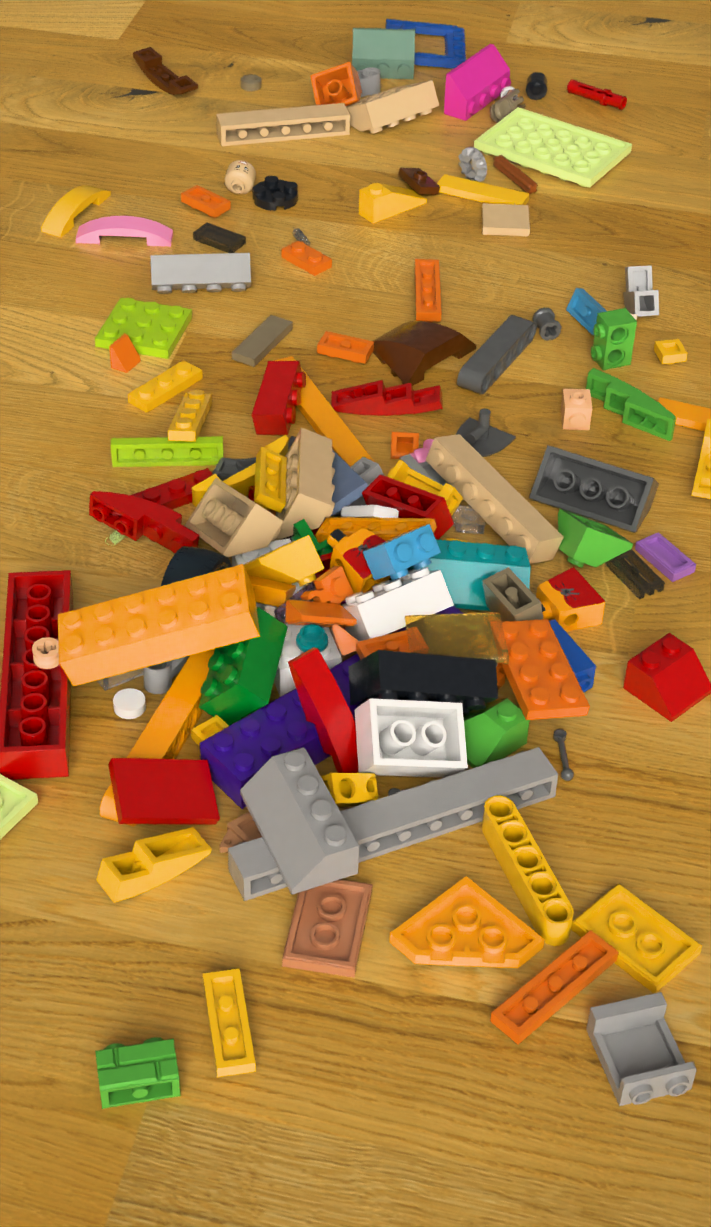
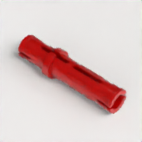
(604, 96)

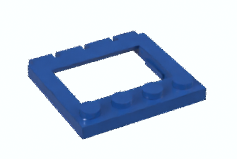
(454, 42)

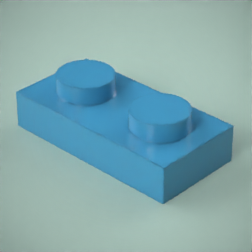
(584, 309)

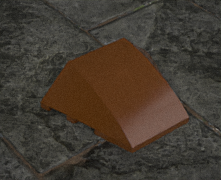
(419, 346)

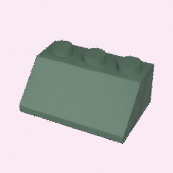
(385, 49)

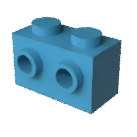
(401, 552)

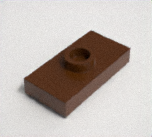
(419, 181)

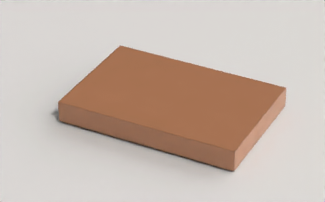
(328, 928)

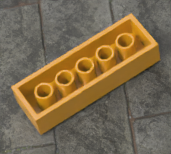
(157, 625)

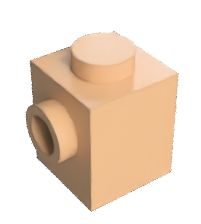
(576, 409)

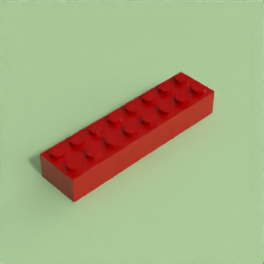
(34, 699)

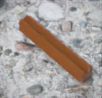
(515, 174)

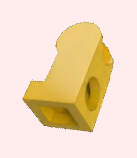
(351, 788)

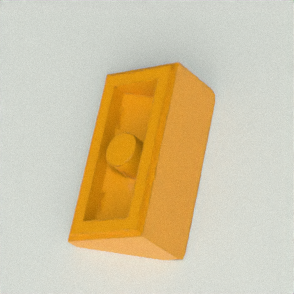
(270, 591)

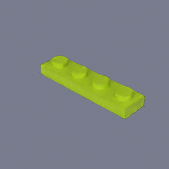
(161, 452)

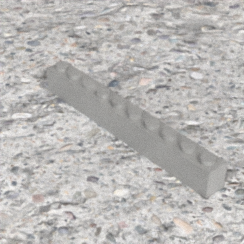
(412, 815)

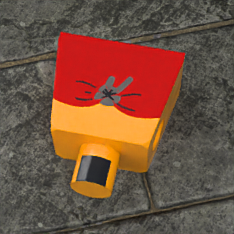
(349, 554)
(571, 601)

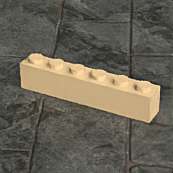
(283, 124)
(493, 498)

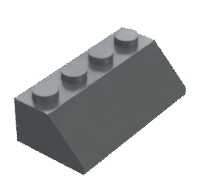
(594, 489)

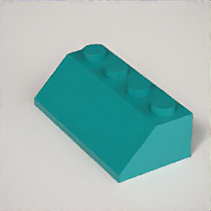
(469, 563)

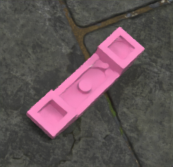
(127, 226)

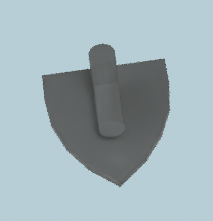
(482, 437)

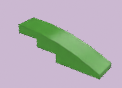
(634, 405)

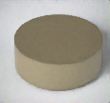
(250, 82)

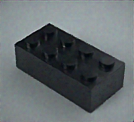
(424, 678)

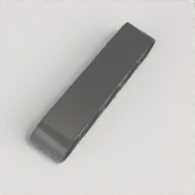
(496, 354)

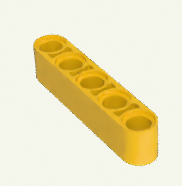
(527, 870)

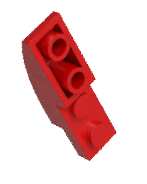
(140, 517)

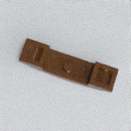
(160, 75)

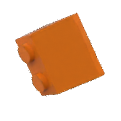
(337, 85)

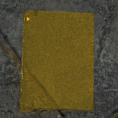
(458, 635)

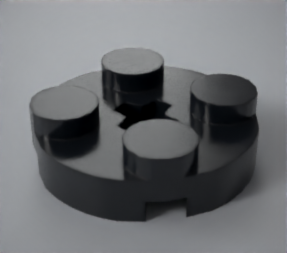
(275, 193)

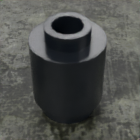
(536, 85)

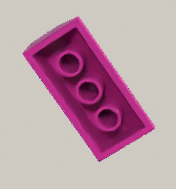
(475, 83)

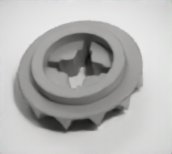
(478, 164)

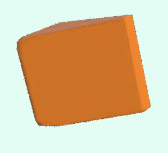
(123, 354)
(403, 444)

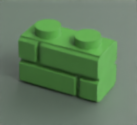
(137, 1072)

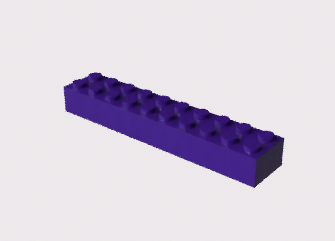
(272, 730)

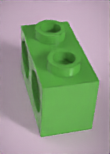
(613, 338)

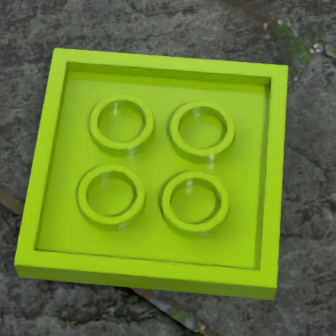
(150, 326)

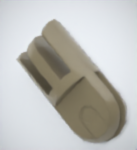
(506, 105)

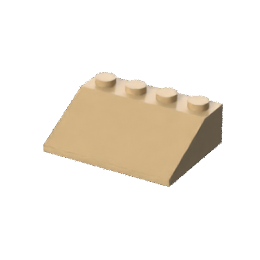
(392, 106)

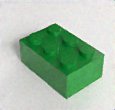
(244, 672)

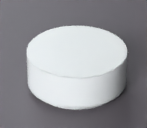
(129, 703)

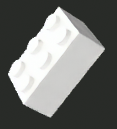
(385, 608)
(410, 738)

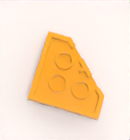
(466, 930)

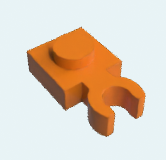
(330, 587)

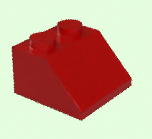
(667, 677)

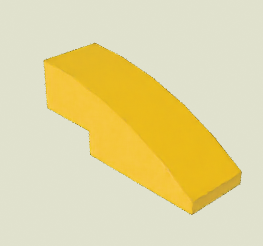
(151, 863)

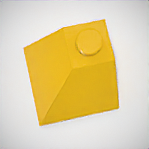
(288, 564)

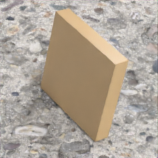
(505, 220)

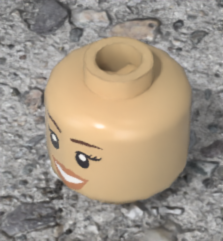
(240, 177)

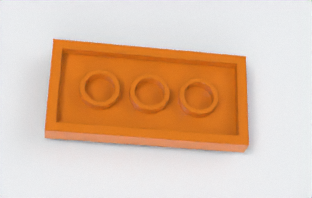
(541, 672)

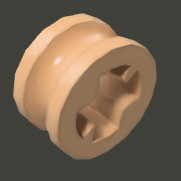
(39, 651)

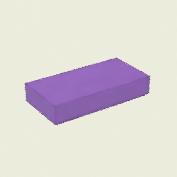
(665, 557)

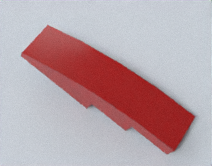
(382, 401)
(326, 708)

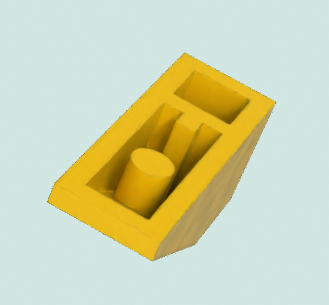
(383, 201)

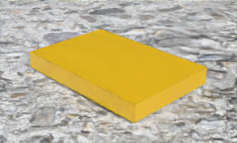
(646, 942)

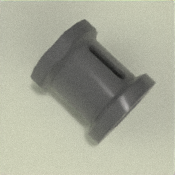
(547, 324)

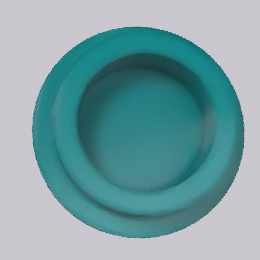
(310, 637)

